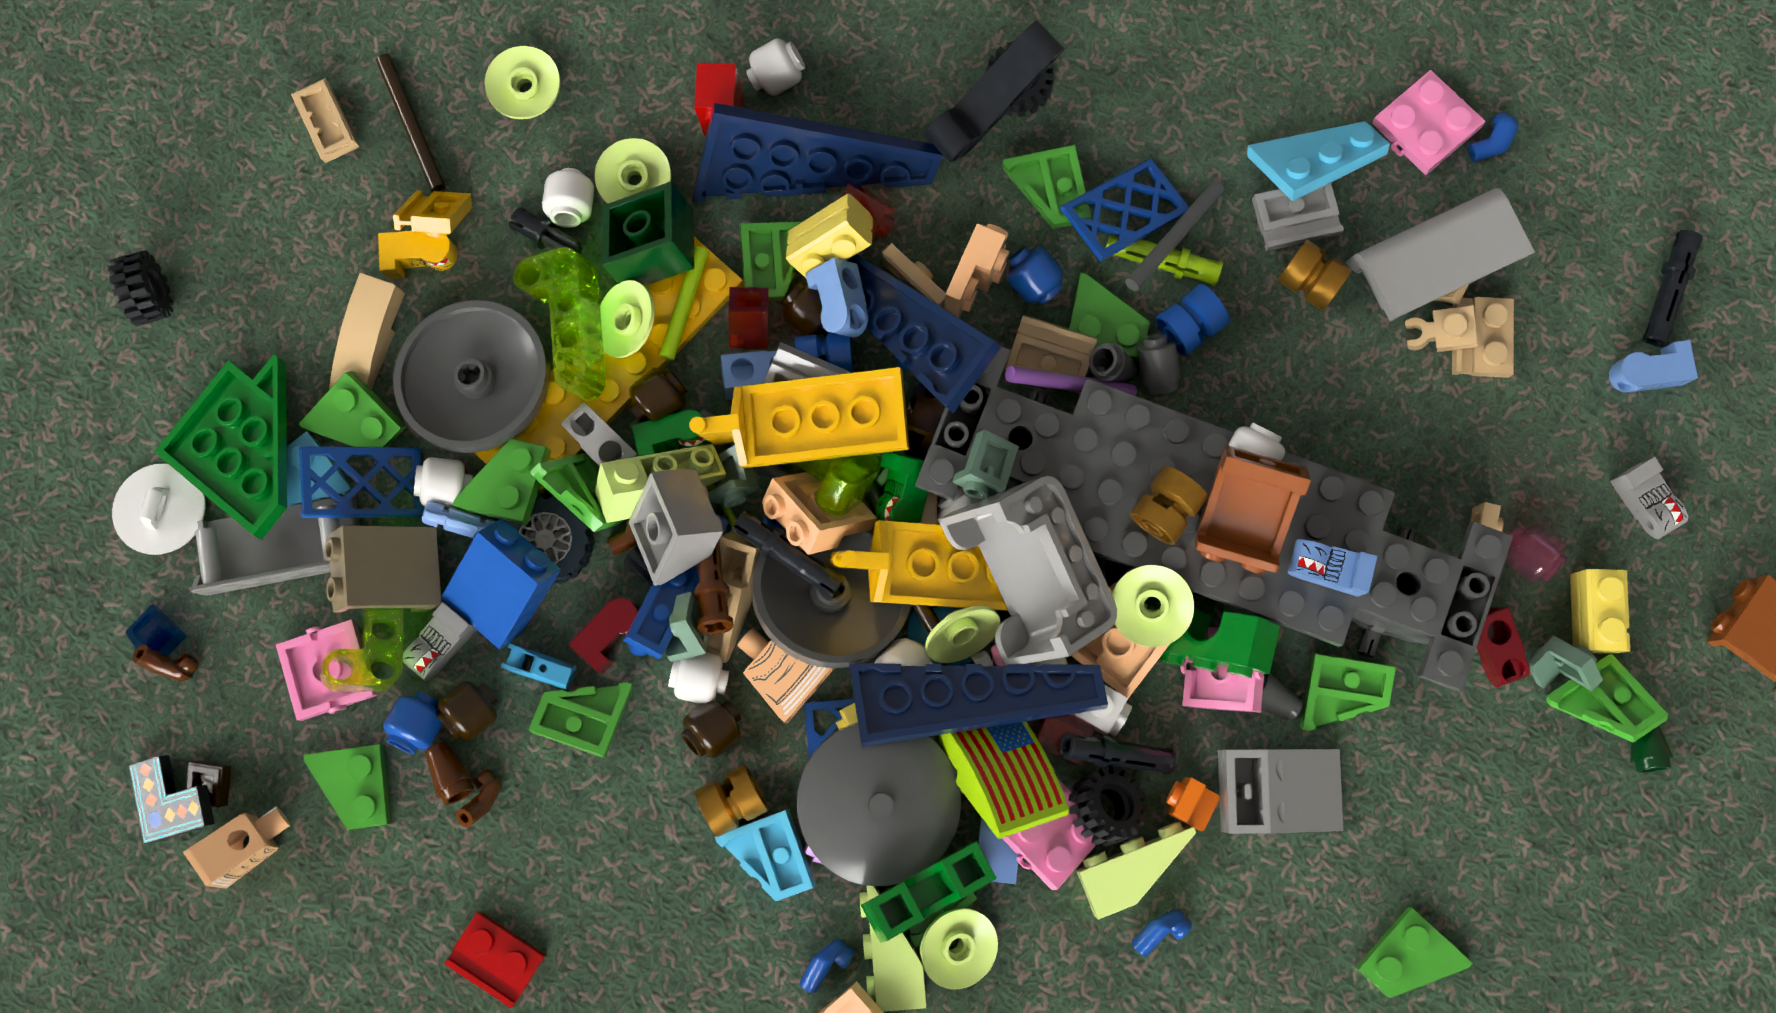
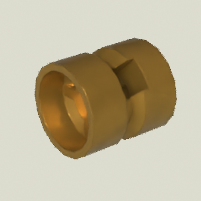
(1314, 275)
(1179, 495)
(731, 800)

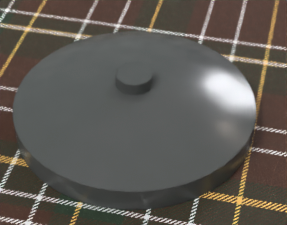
(471, 376)
(823, 628)
(878, 807)

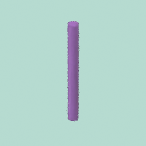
(1059, 380)

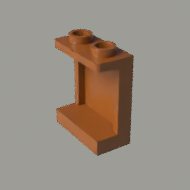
(1250, 509)
(1750, 624)

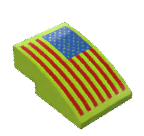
(1006, 776)

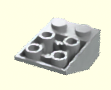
(1280, 791)

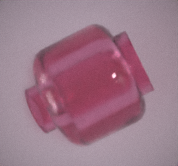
(1536, 553)

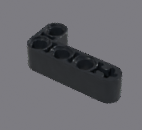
(994, 93)

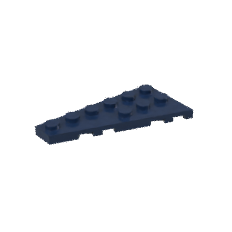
(799, 156)

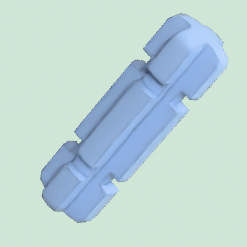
(454, 519)

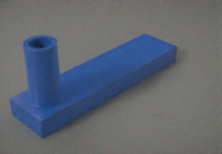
(651, 627)

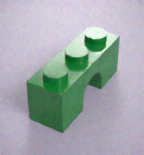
(1241, 644)
(928, 892)

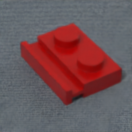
(495, 959)

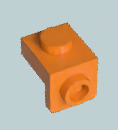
(1192, 803)

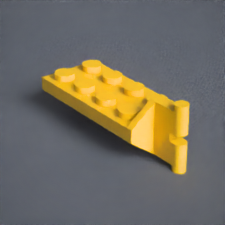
(813, 418)
(922, 568)

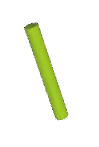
(683, 305)

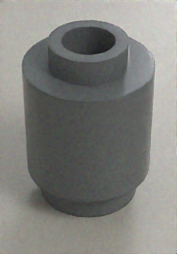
(1159, 364)

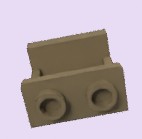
(383, 568)

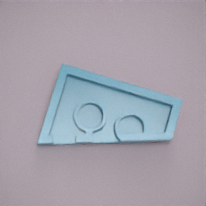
(1317, 158)

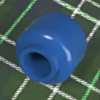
(1034, 275)
(413, 723)

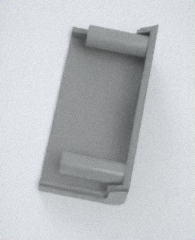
(1443, 253)
(290, 550)

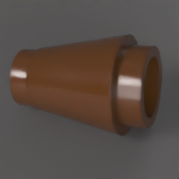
(448, 774)

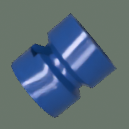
(1197, 316)
(834, 346)

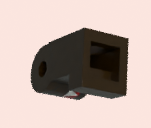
(922, 420)

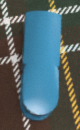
(543, 669)

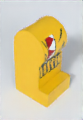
(414, 250)

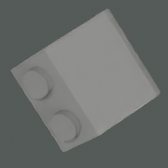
(674, 523)

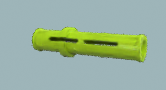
(1177, 262)

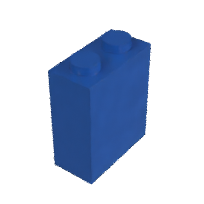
(500, 583)

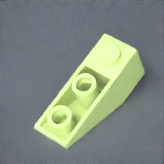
(623, 480)
(1126, 877)
(896, 967)

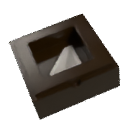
(214, 776)

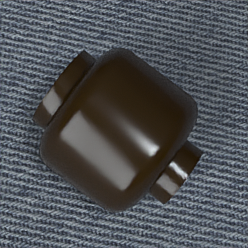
(804, 309)
(657, 395)
(467, 710)
(711, 728)

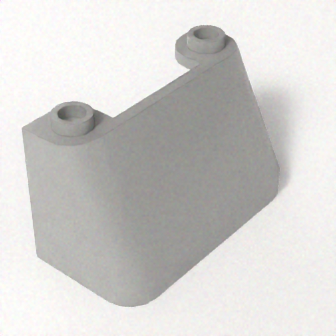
(1040, 569)

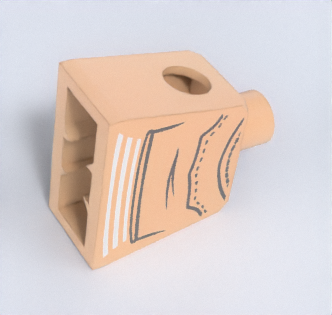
(780, 677)
(222, 856)

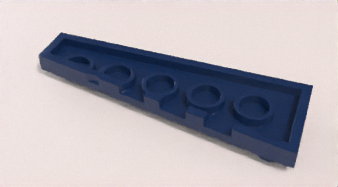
(923, 336)
(938, 699)

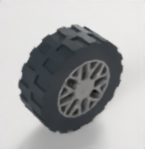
(559, 536)

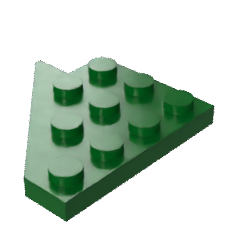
(237, 444)

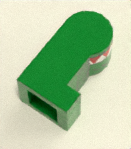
(667, 434)
(901, 498)

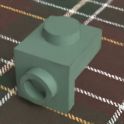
(736, 485)
(1566, 659)

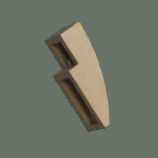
(366, 329)
(738, 566)

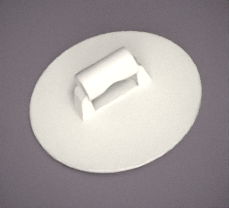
(157, 510)

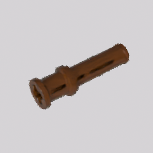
(712, 596)

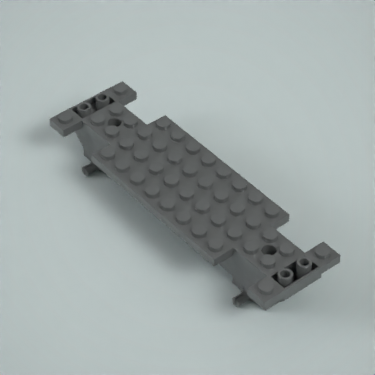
(1120, 444)

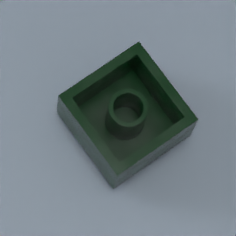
(648, 235)

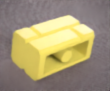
(833, 232)
(1600, 610)

